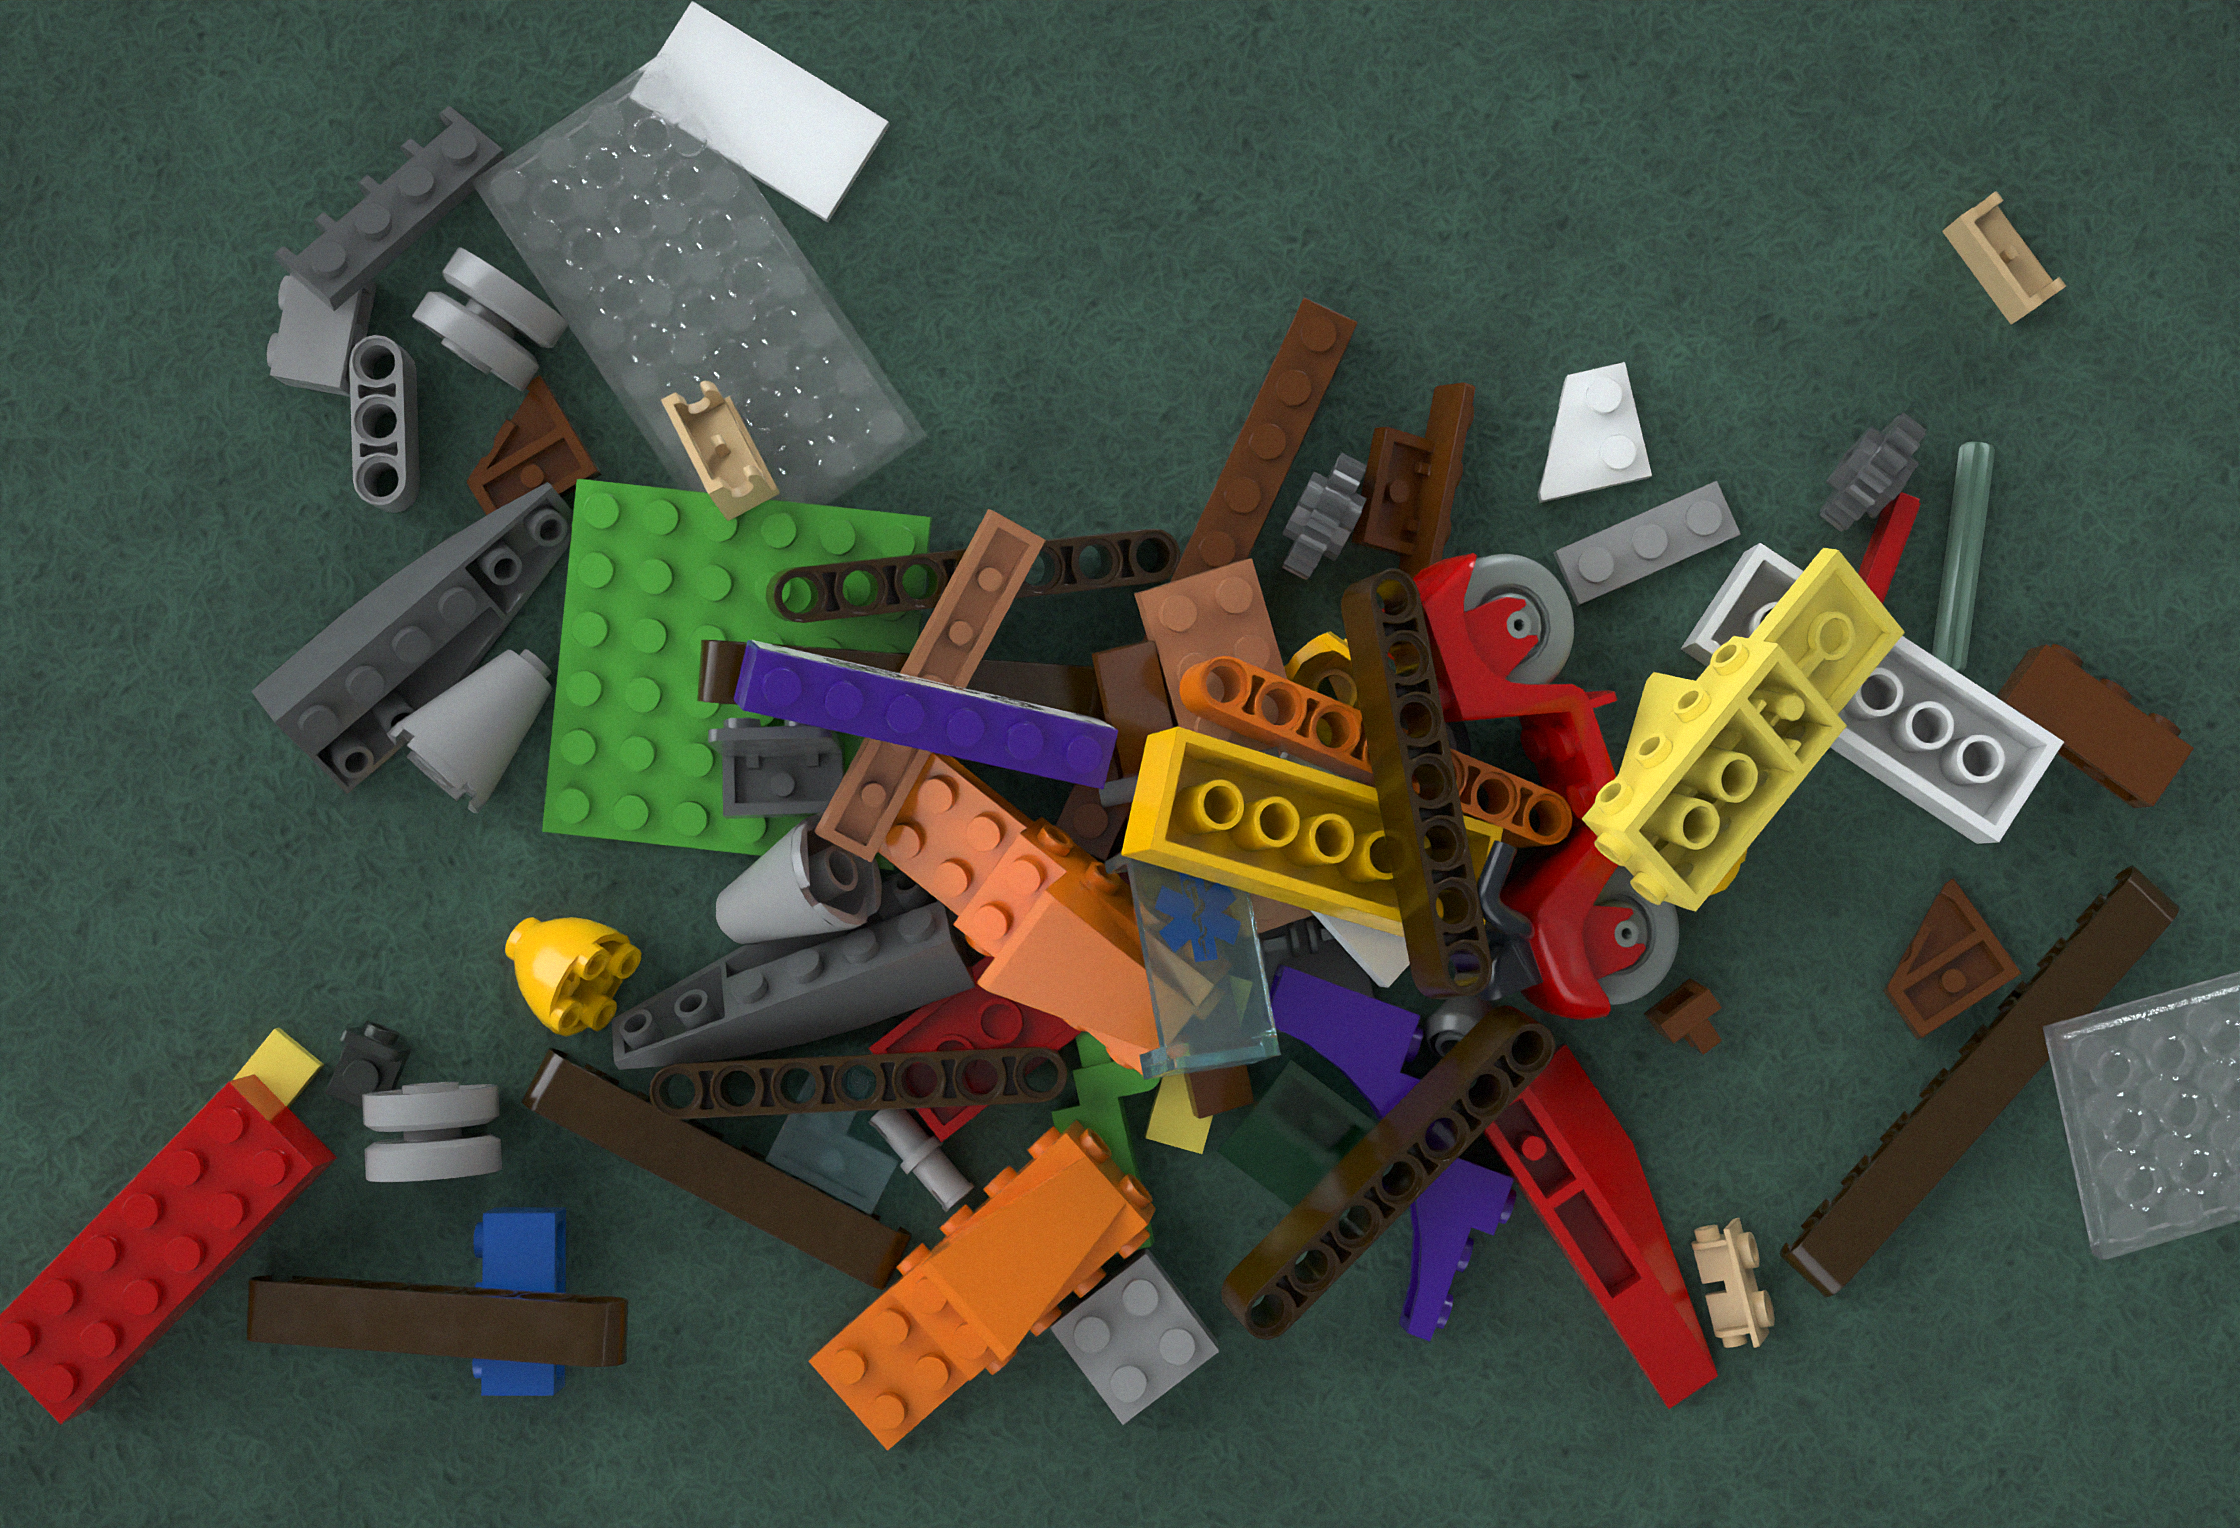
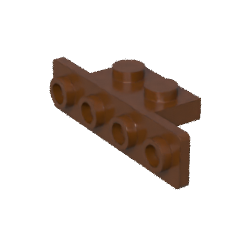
(1414, 482)

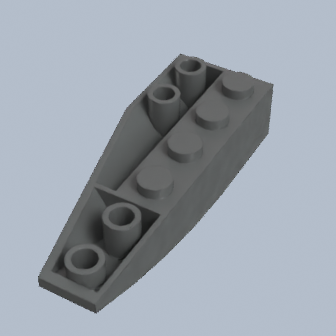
(414, 637)
(803, 986)

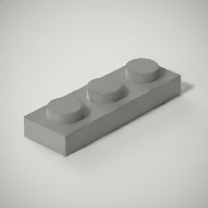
(1646, 543)

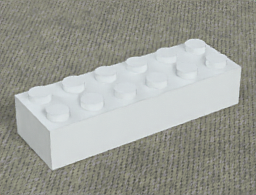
(1911, 718)

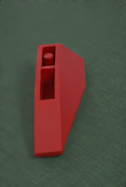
(1601, 1213)

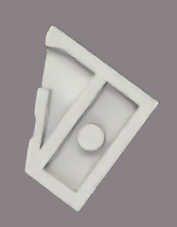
(1594, 436)

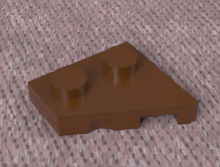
(531, 451)
(1947, 964)

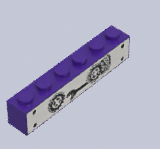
(924, 714)

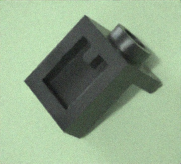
(368, 1063)

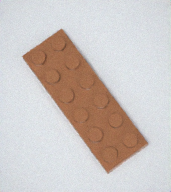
(1206, 619)

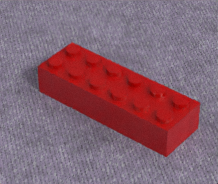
(158, 1247)

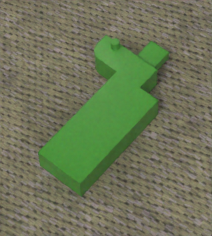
(1101, 1106)

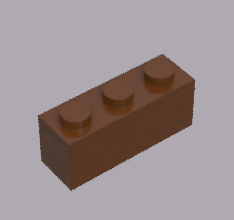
(2100, 729)

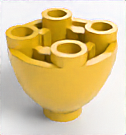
(570, 970)

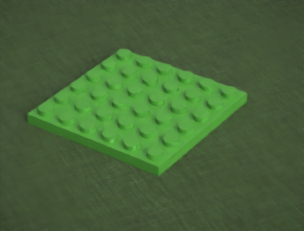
(641, 593)

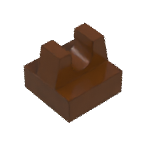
(1686, 1015)

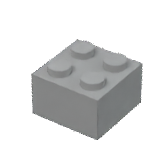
(1134, 1335)

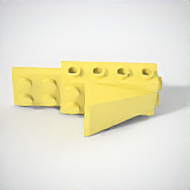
(1731, 748)

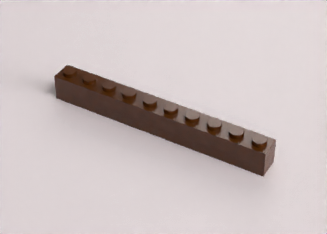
(1240, 502)

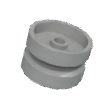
(491, 318)
(432, 1132)

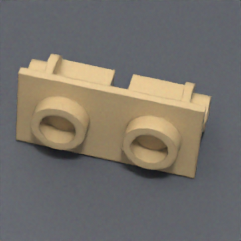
(1741, 1306)

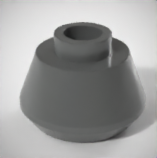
(1453, 1022)

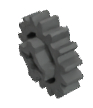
(1872, 472)
(1324, 516)

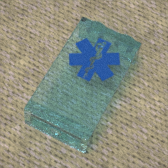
(1200, 971)

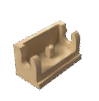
(2001, 259)
(721, 451)

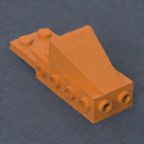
(1033, 902)
(987, 1282)

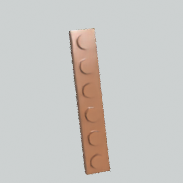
(944, 654)

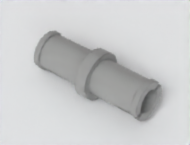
(922, 1156)

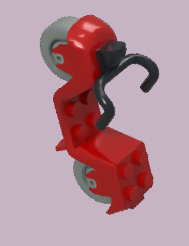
(1569, 919)

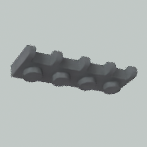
(393, 212)

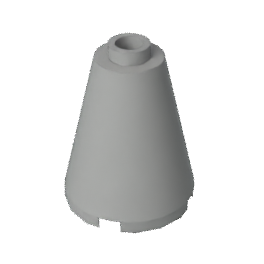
(476, 725)
(800, 890)

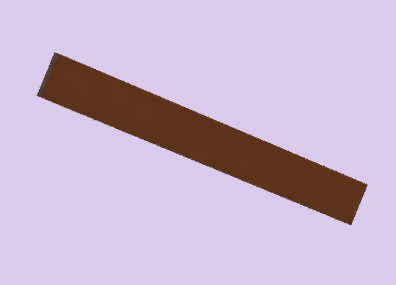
(1137, 707)

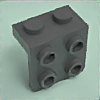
(777, 769)

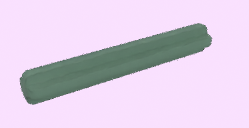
(1963, 554)

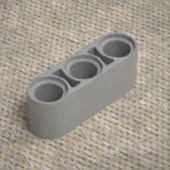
(370, 401)

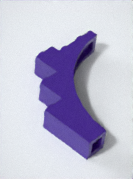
(1369, 1046)

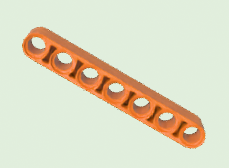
(1348, 751)

